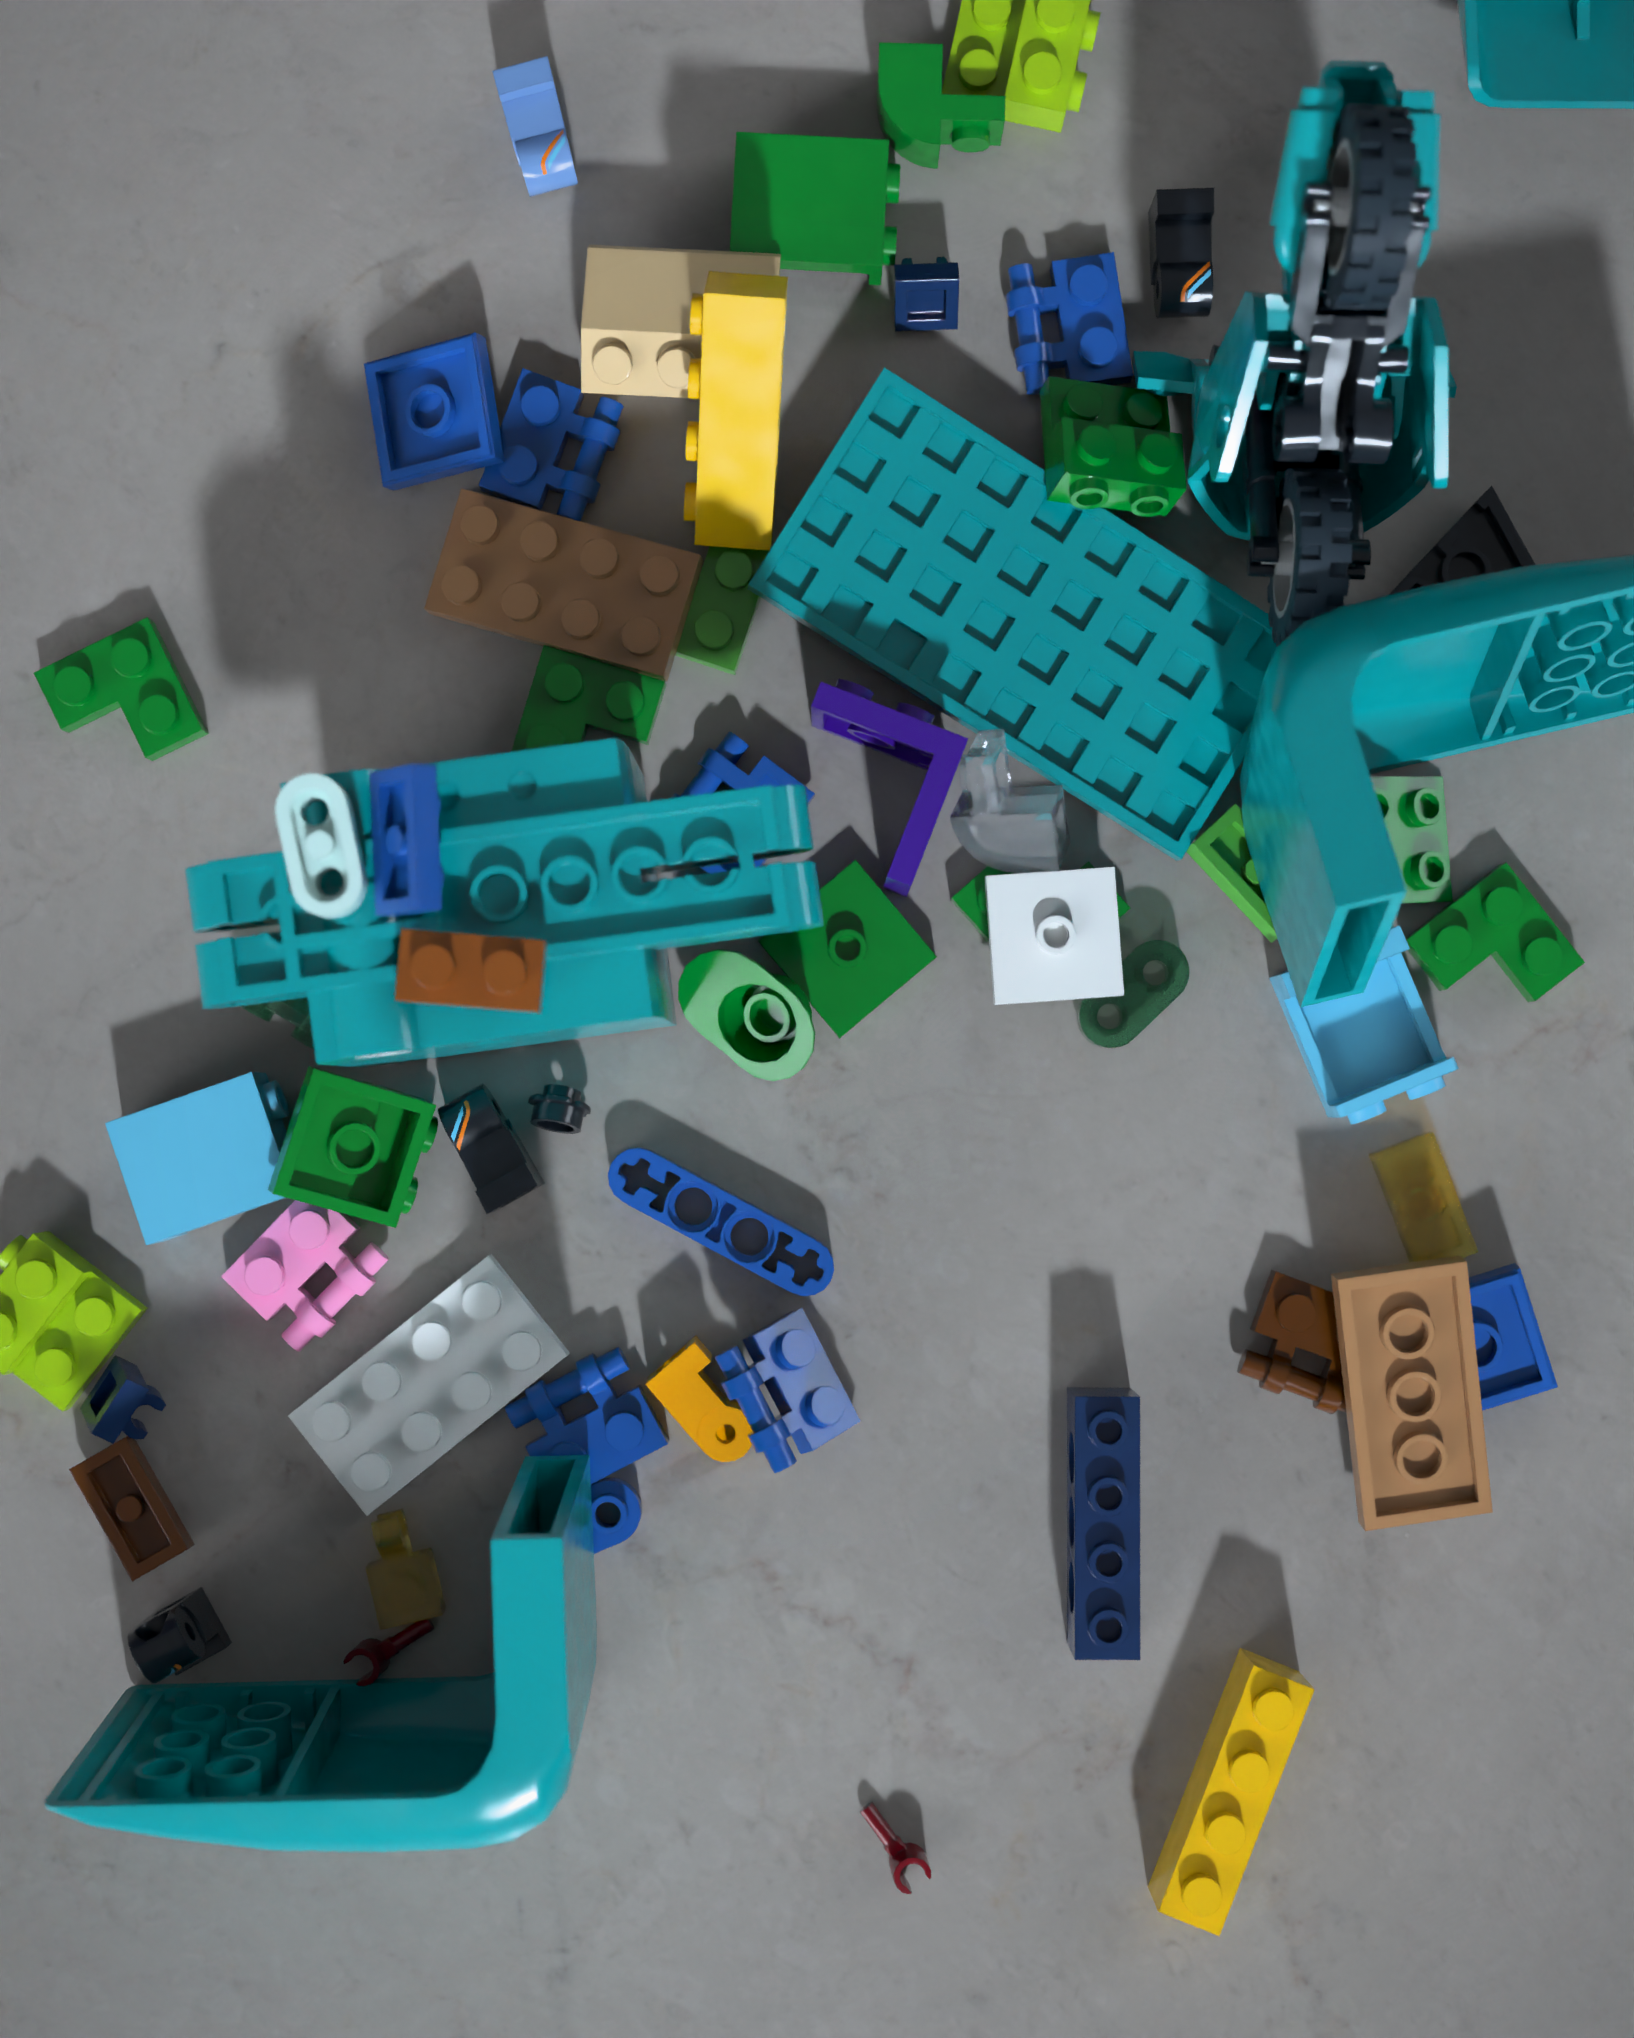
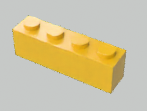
(739, 409)
(1229, 1791)

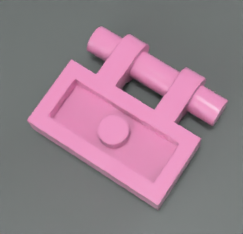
(289, 1255)

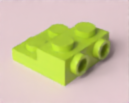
(1023, 54)
(59, 1317)

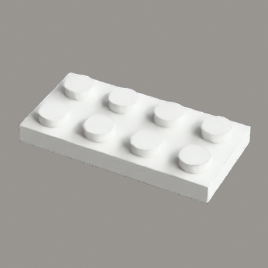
(428, 1384)

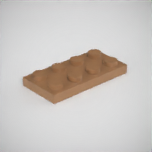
(564, 584)
(1412, 1392)

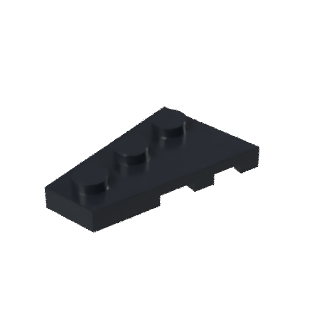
(1474, 546)

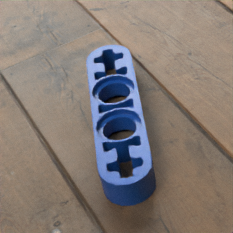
(717, 1229)

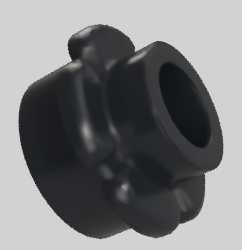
(558, 1109)

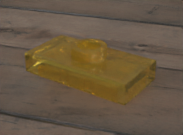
(1423, 1199)

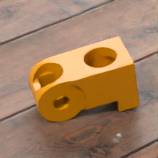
(699, 1404)

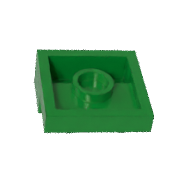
(1110, 448)
(354, 1147)

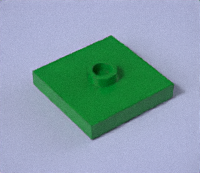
(856, 955)

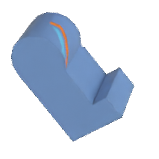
(536, 125)

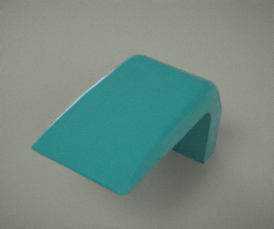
(1400, 688)
(385, 1760)

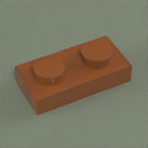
(471, 971)

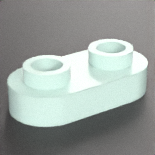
(321, 848)

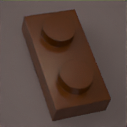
(132, 1507)

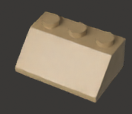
(640, 315)

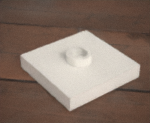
(1054, 935)

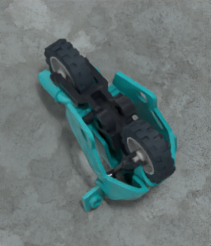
(1339, 388)

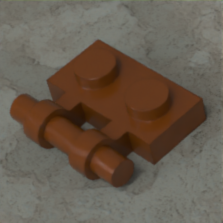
(1301, 1318)

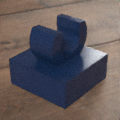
(926, 295)
(116, 1398)

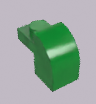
(920, 117)

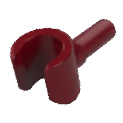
(381, 1651)
(900, 1853)

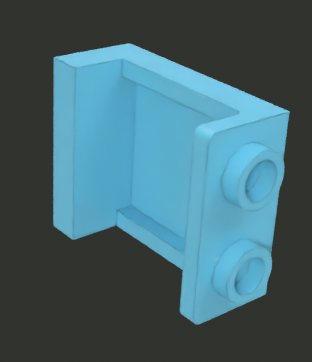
(1369, 1041)
(201, 1155)

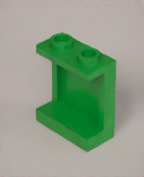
(815, 202)

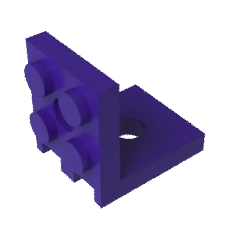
(906, 736)

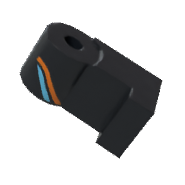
(1181, 252)
(489, 1148)
(177, 1637)

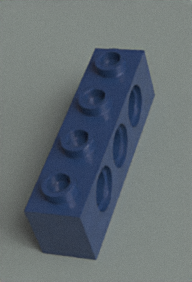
(1103, 1523)

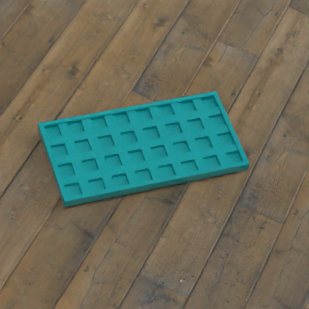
(1024, 614)

